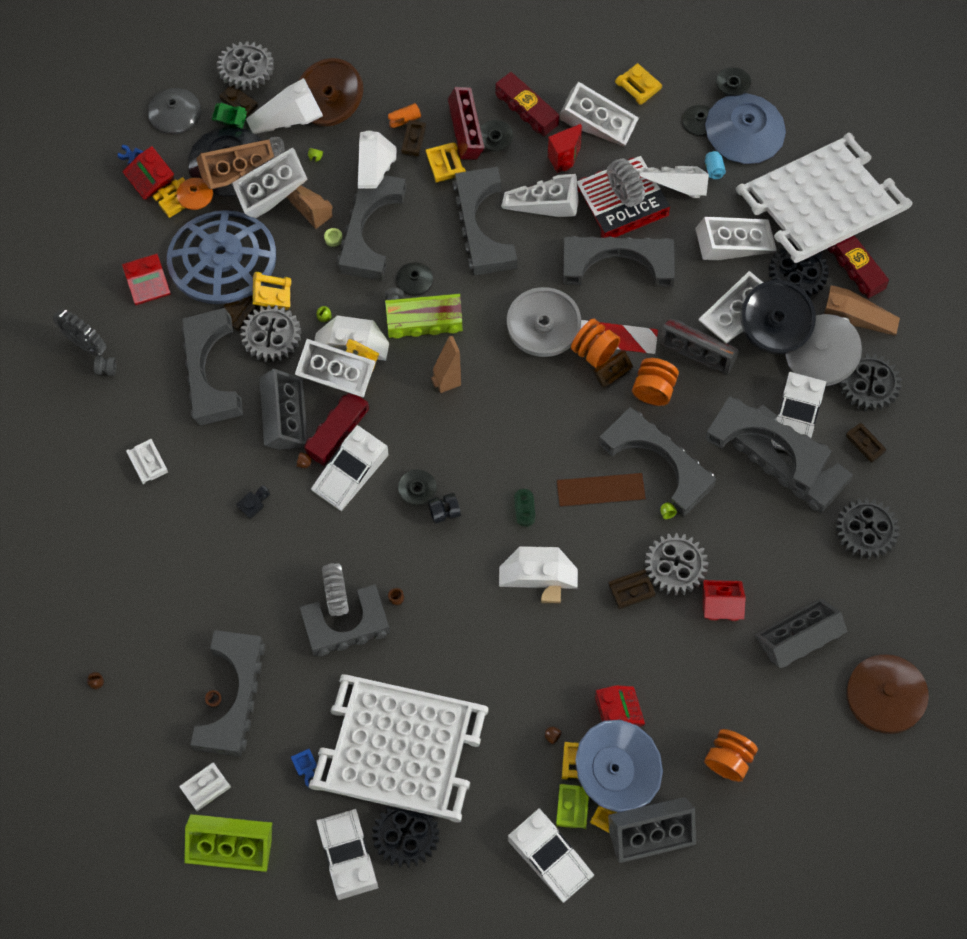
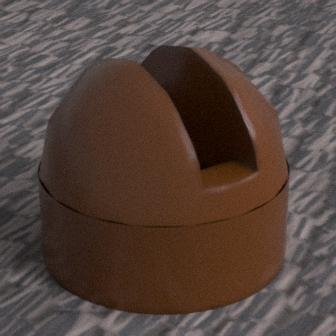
(304, 460)
(396, 596)
(96, 683)
(211, 694)
(552, 734)

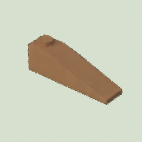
(229, 164)
(311, 206)
(860, 311)
(447, 368)

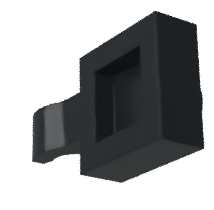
(251, 503)

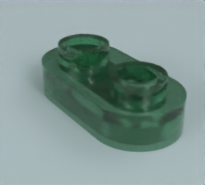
(524, 506)

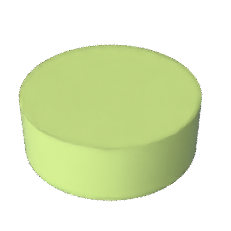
(333, 237)

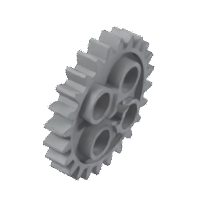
(235, 62)
(288, 335)
(671, 579)

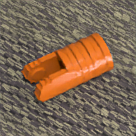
(403, 115)

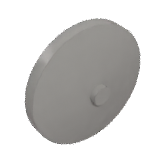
(543, 321)
(830, 352)

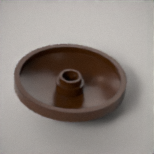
(335, 88)
(887, 694)

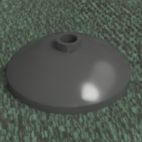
(176, 117)

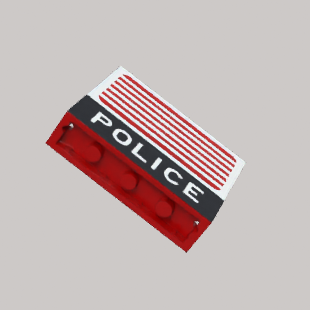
(616, 217)

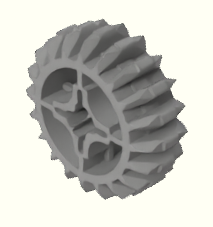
(625, 182)
(335, 589)

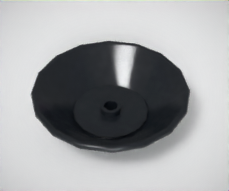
(216, 140)

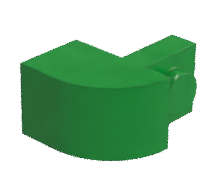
(229, 115)

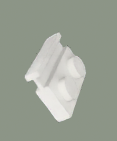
(147, 461)
(205, 786)

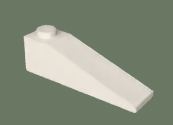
(288, 108)
(375, 158)
(685, 179)
(549, 198)

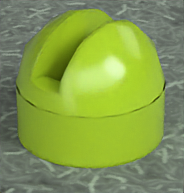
(316, 153)
(326, 316)
(668, 510)

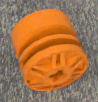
(595, 343)
(655, 381)
(731, 755)

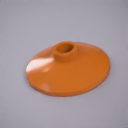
(197, 199)

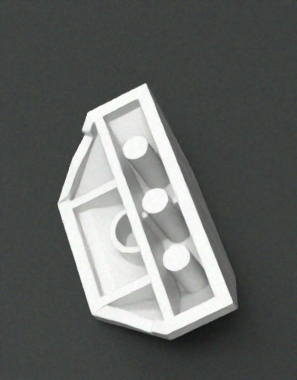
(361, 330)
(538, 569)

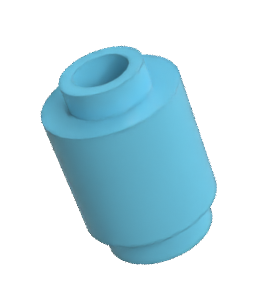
(715, 165)

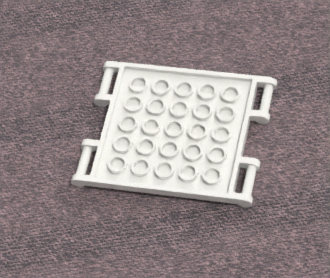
(823, 198)
(399, 747)

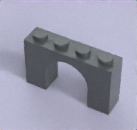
(325, 640)

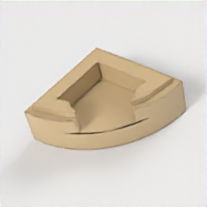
(551, 595)

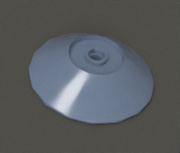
(743, 140)
(633, 756)

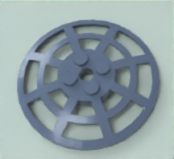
(220, 262)

